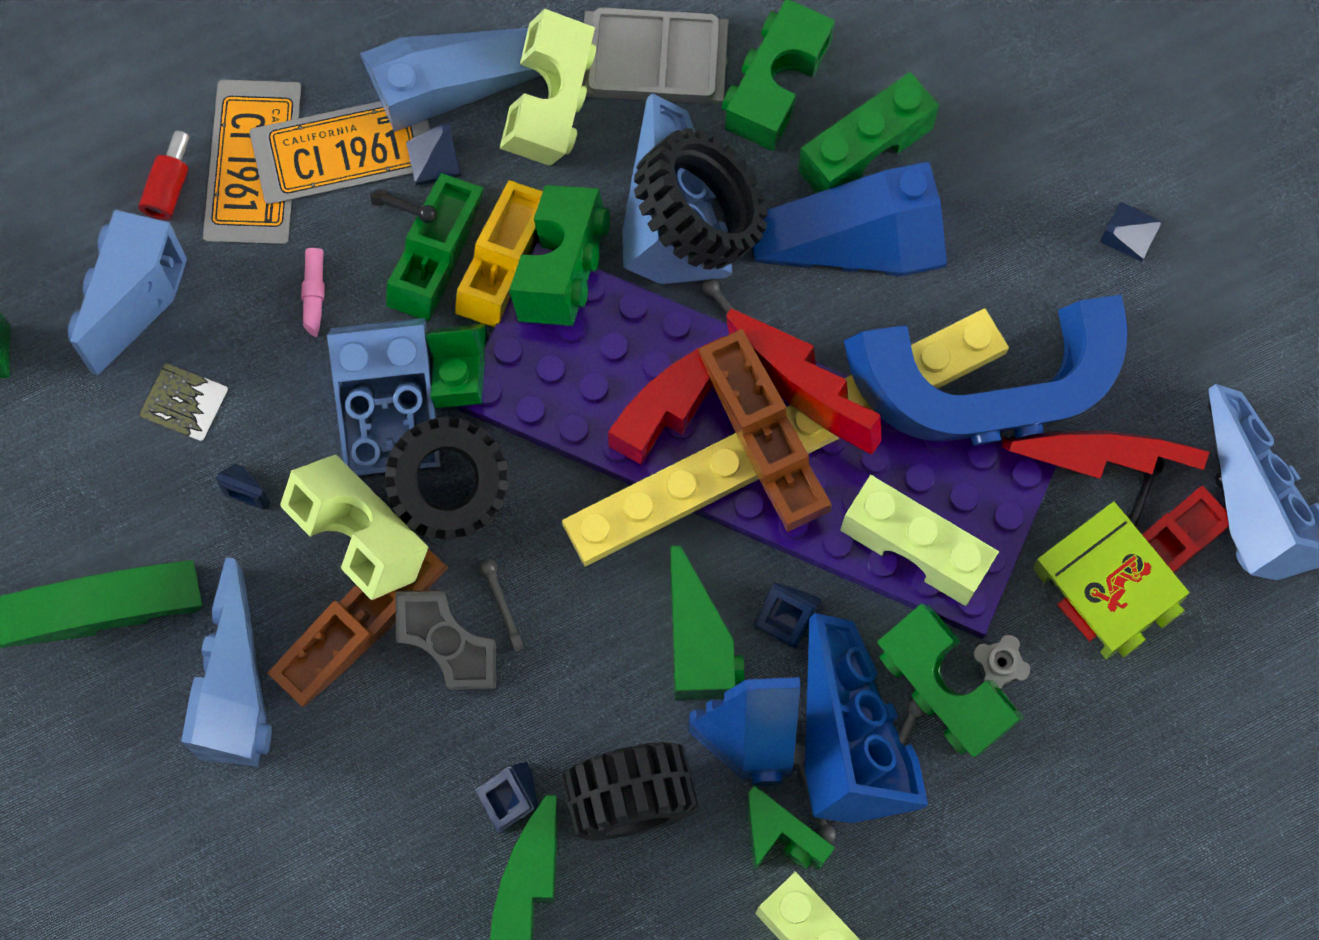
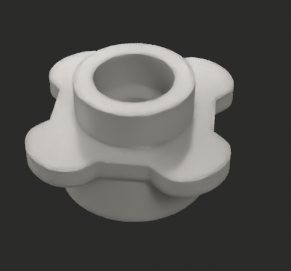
(1007, 649)

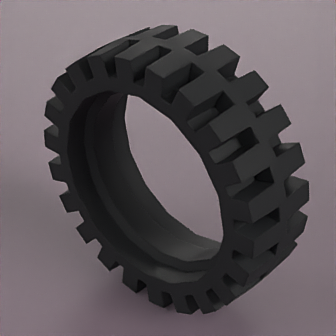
(678, 220)

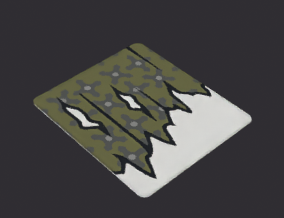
(183, 401)

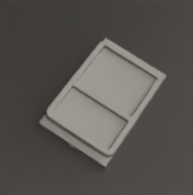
(657, 53)

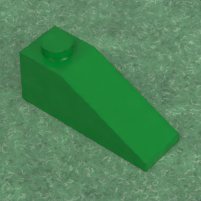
(701, 641)

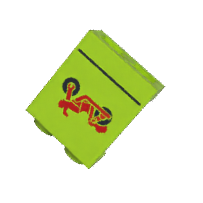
(1114, 580)

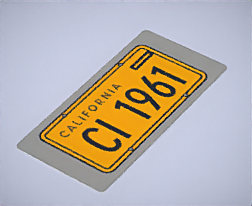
(330, 151)
(234, 190)

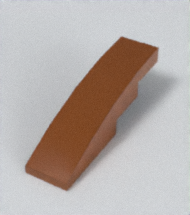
(765, 430)
(343, 636)

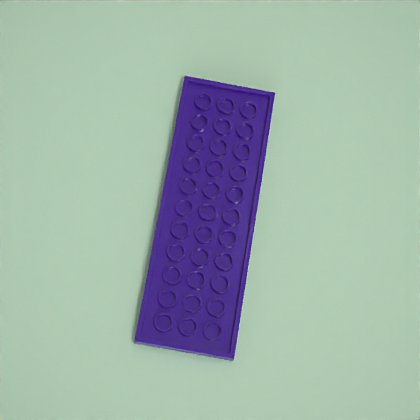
(574, 382)

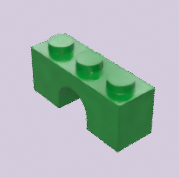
(792, 41)
(887, 120)
(555, 284)
(917, 652)

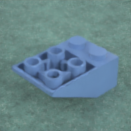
(127, 288)
(380, 389)

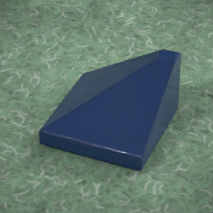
(433, 154)
(1131, 231)
(241, 486)
(786, 613)
(509, 796)

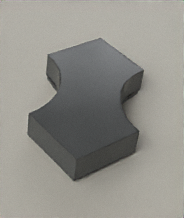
(427, 622)

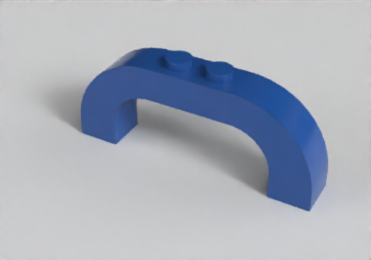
(896, 389)

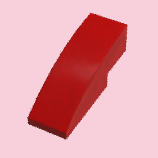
(665, 401)

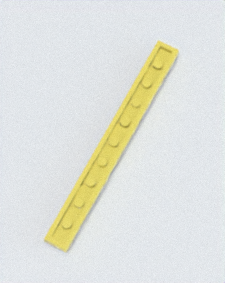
(726, 466)

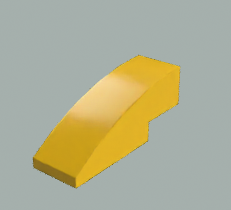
(497, 252)

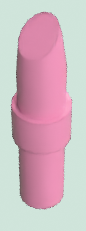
(313, 290)

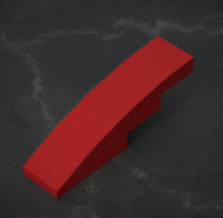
(806, 386)
(1090, 449)
(1175, 539)

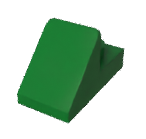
(457, 364)
(772, 822)

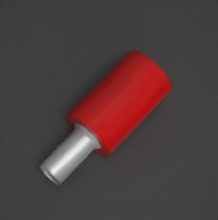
(165, 180)

